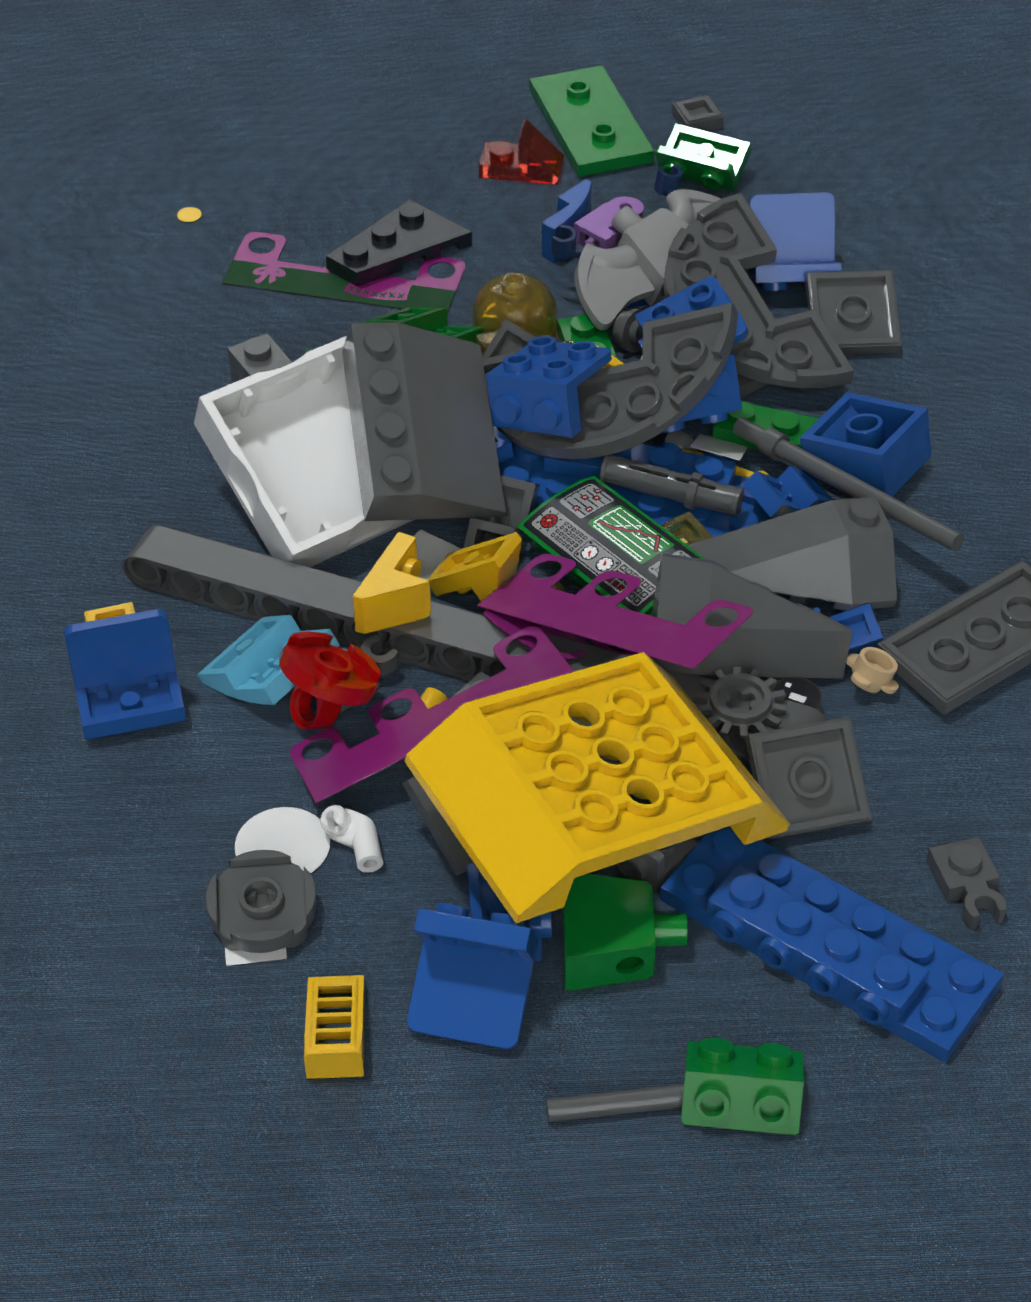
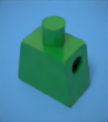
(614, 931)

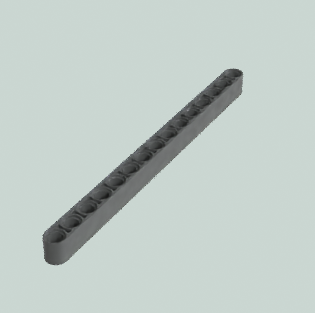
(445, 642)

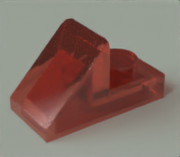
(528, 161)

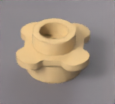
(873, 670)

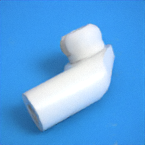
(355, 832)

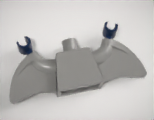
(635, 268)

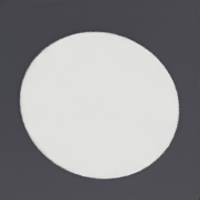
(287, 831)

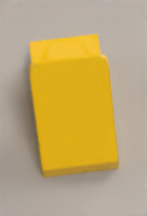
(478, 567)
(392, 589)

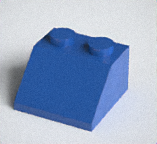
(872, 440)

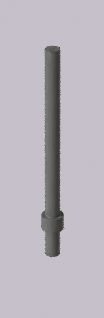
(778, 446)

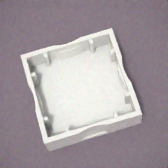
(292, 456)

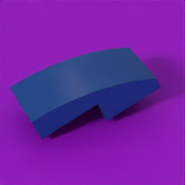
(571, 207)

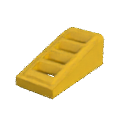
(341, 1058)

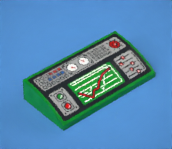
(603, 535)

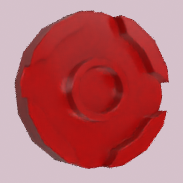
(328, 675)

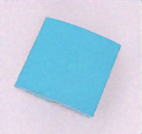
(251, 663)

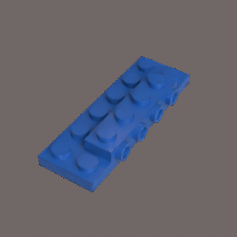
(558, 474)
(833, 940)

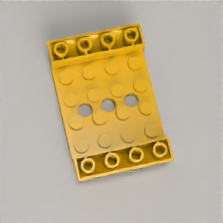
(544, 807)

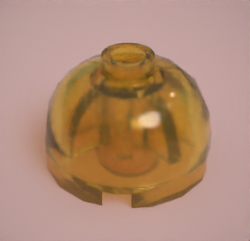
(518, 299)

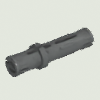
(684, 488)

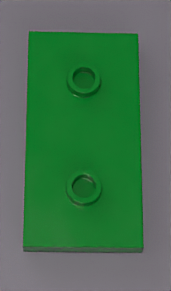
(591, 121)

